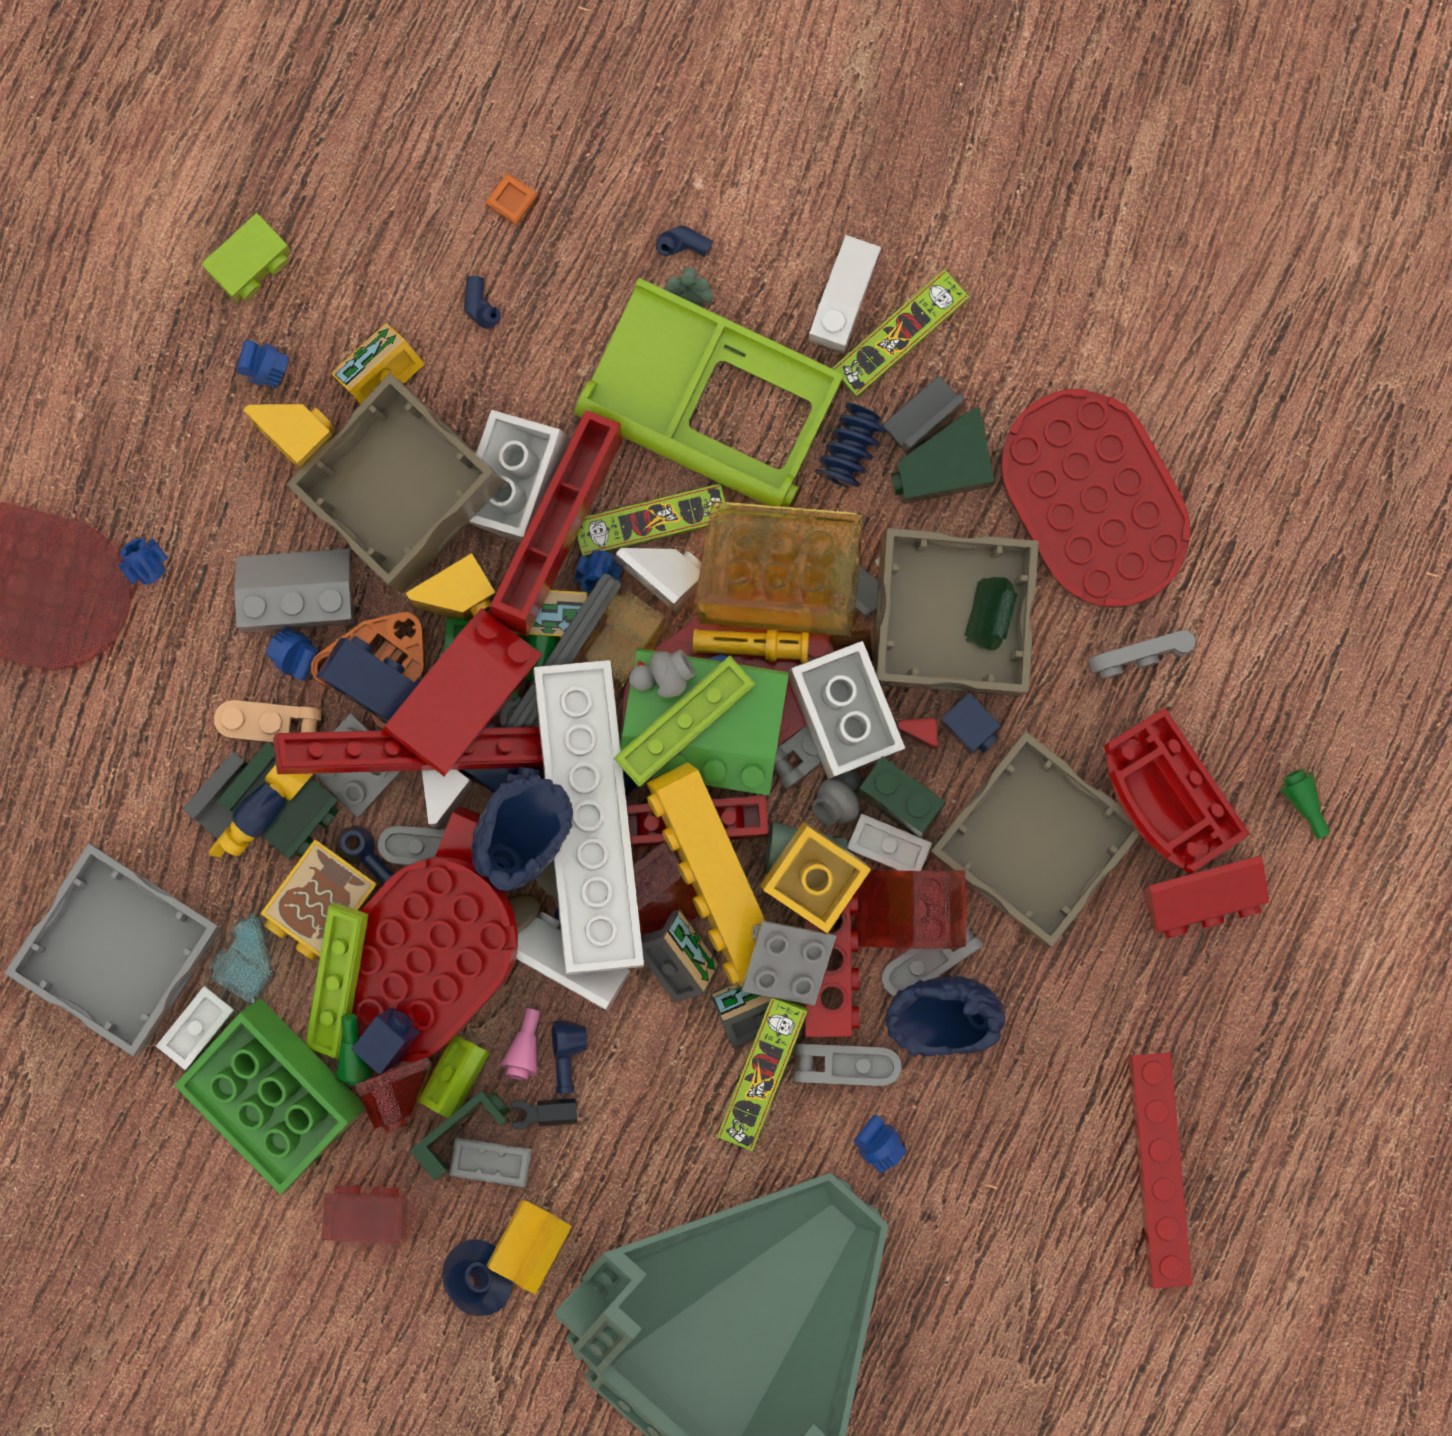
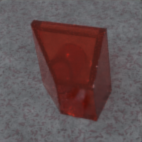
(395, 1094)

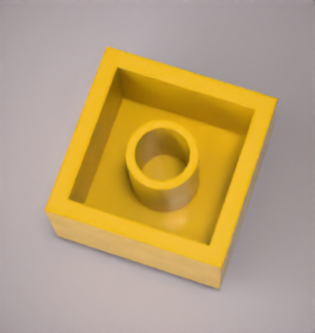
(815, 877)

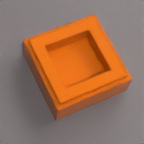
(511, 199)

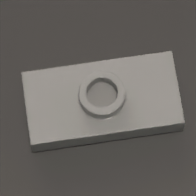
(490, 1162)

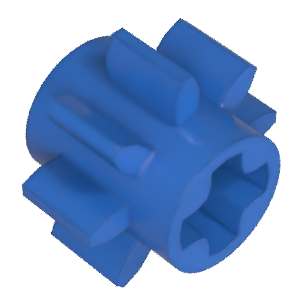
(142, 561)
(591, 569)

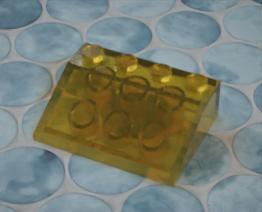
(780, 568)

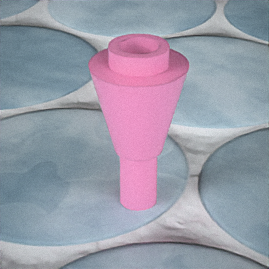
(522, 1054)

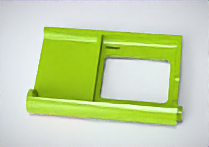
(660, 370)

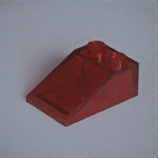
(912, 909)

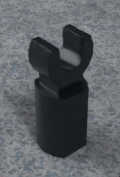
(548, 1112)

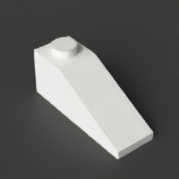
(844, 294)

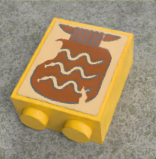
(306, 893)

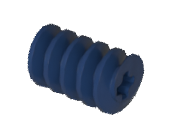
(850, 446)

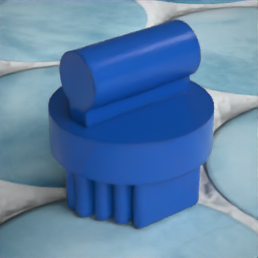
(262, 364)
(292, 653)
(879, 1144)

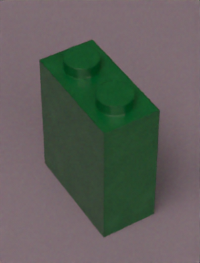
(900, 797)

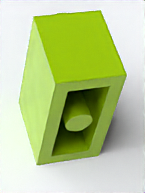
(247, 259)

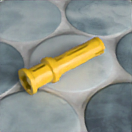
(772, 644)

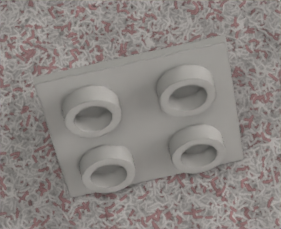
(357, 789)
(788, 962)

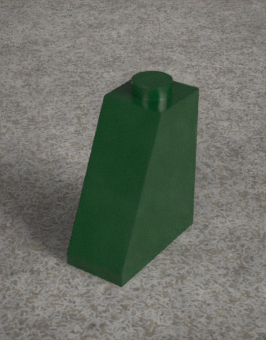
(947, 463)

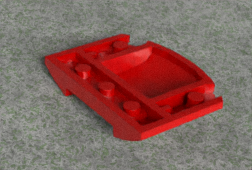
(1171, 794)

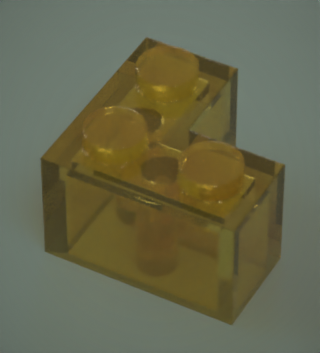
(628, 627)

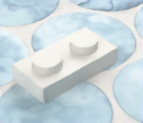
(888, 845)
(195, 1028)

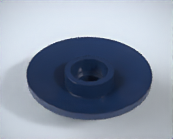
(490, 1289)

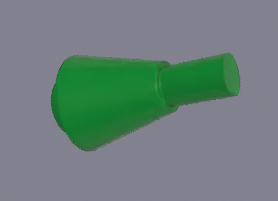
(1302, 793)
(350, 1066)

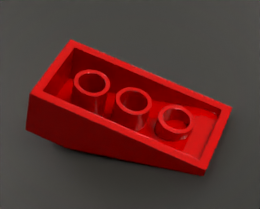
(463, 692)

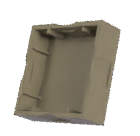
(396, 483)
(925, 606)
(1036, 840)

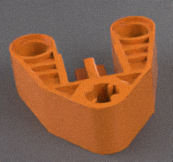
(393, 647)

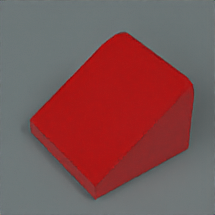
(920, 730)

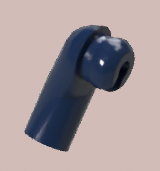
(680, 239)
(476, 306)

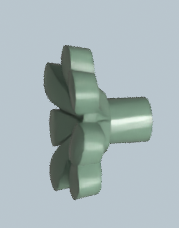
(690, 287)

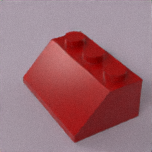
(1207, 896)

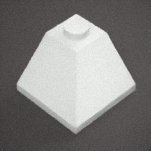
(663, 572)

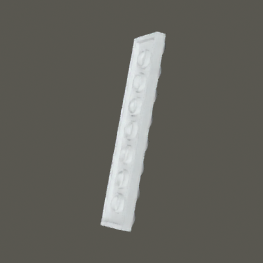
(596, 858)

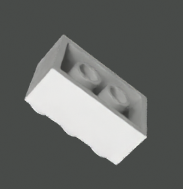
(845, 710)

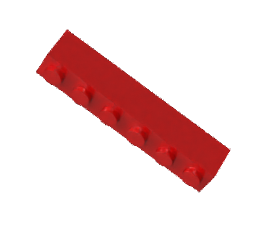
(556, 522)
(1160, 1170)

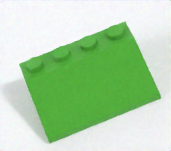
(735, 749)
(270, 1095)

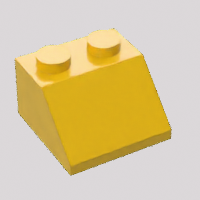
(292, 429)
(455, 591)

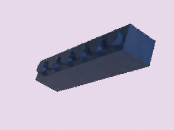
(382, 690)

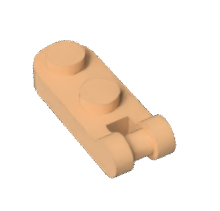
(262, 720)

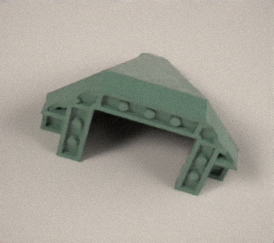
(736, 1317)

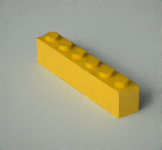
(708, 864)

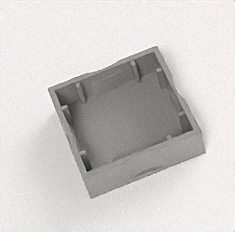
(113, 950)

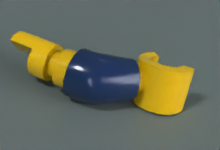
(258, 812)

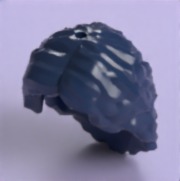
(521, 831)
(945, 1017)

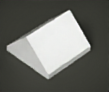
(444, 795)

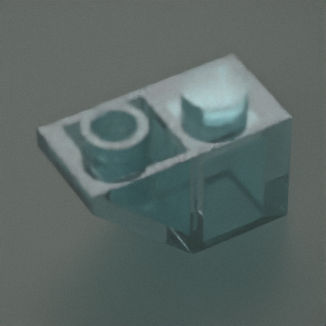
(247, 962)

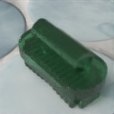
(991, 613)

